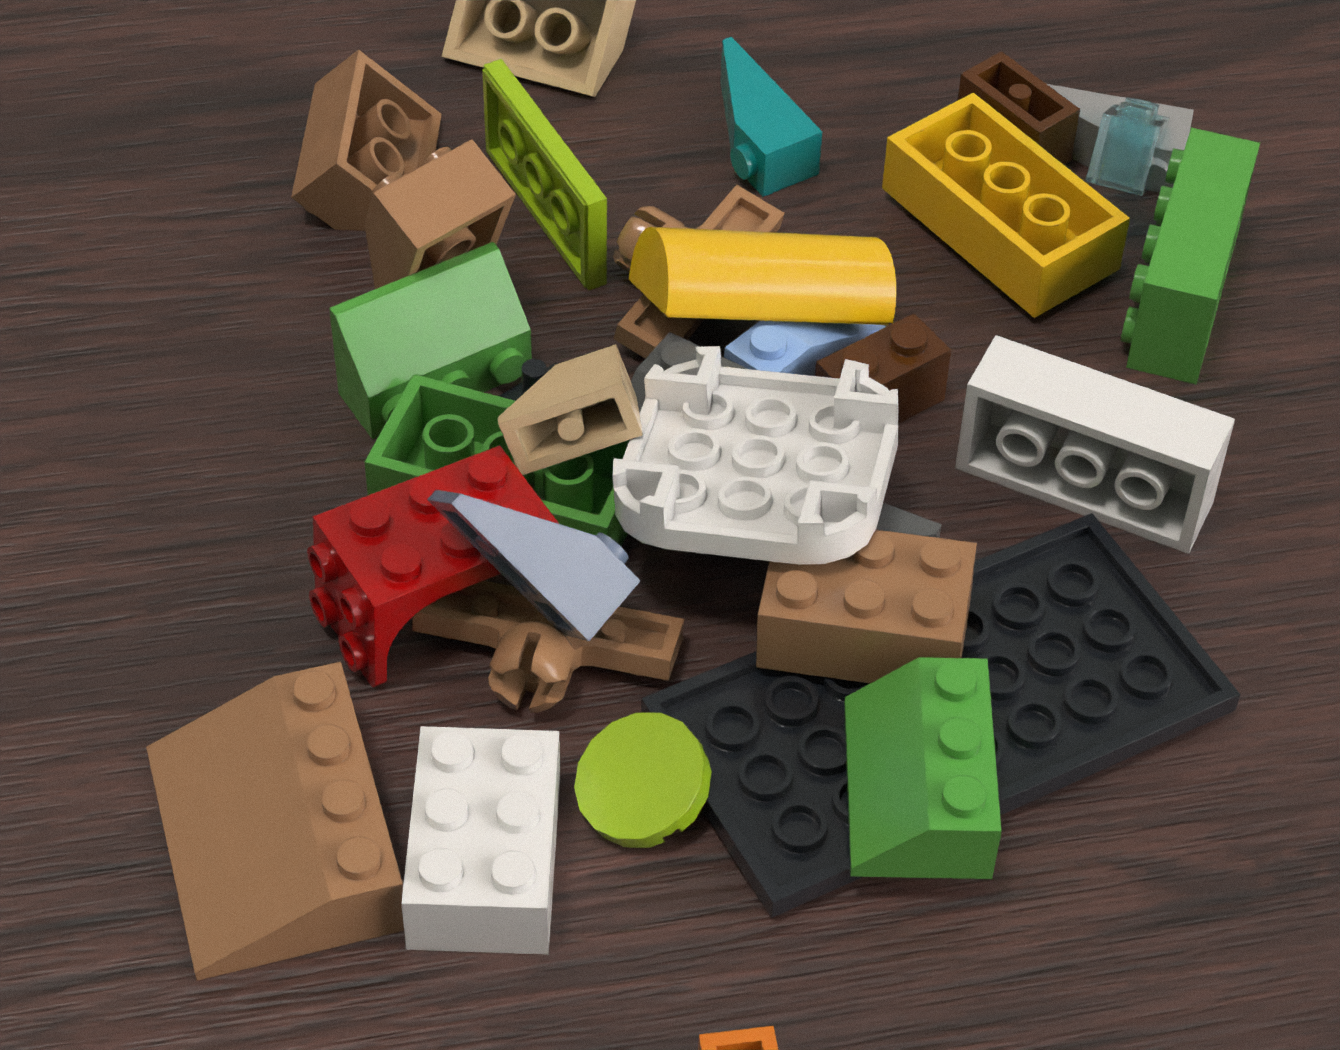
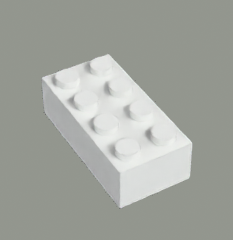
(1092, 443)

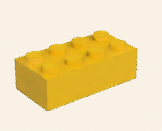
(1004, 204)

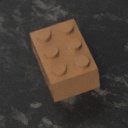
(867, 611)

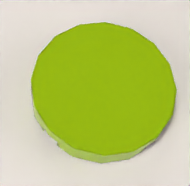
(642, 779)

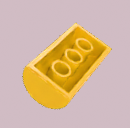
(765, 276)

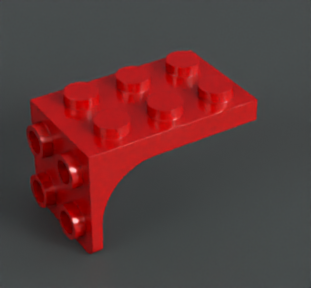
(397, 554)

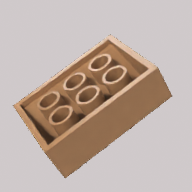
(276, 826)

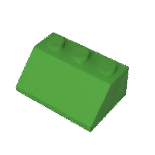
(441, 323)
(923, 772)

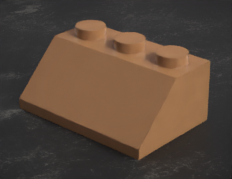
(357, 135)

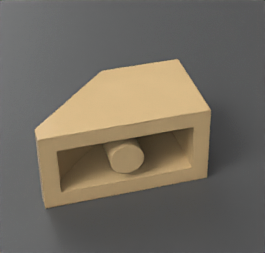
(572, 412)

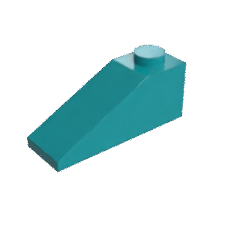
(767, 131)

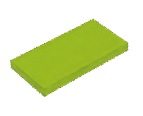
(545, 175)

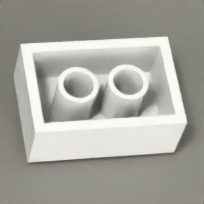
(482, 841)

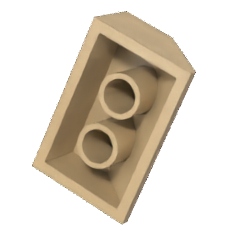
(542, 40)

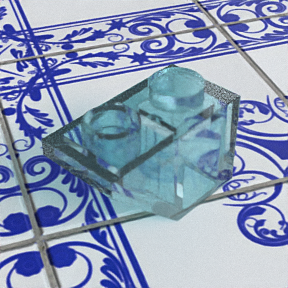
(1127, 146)

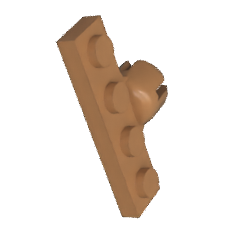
(644, 323)
(538, 655)

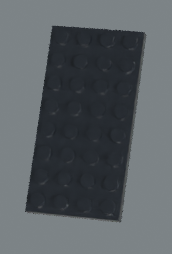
(1078, 677)

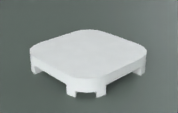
(758, 461)

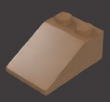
(435, 212)

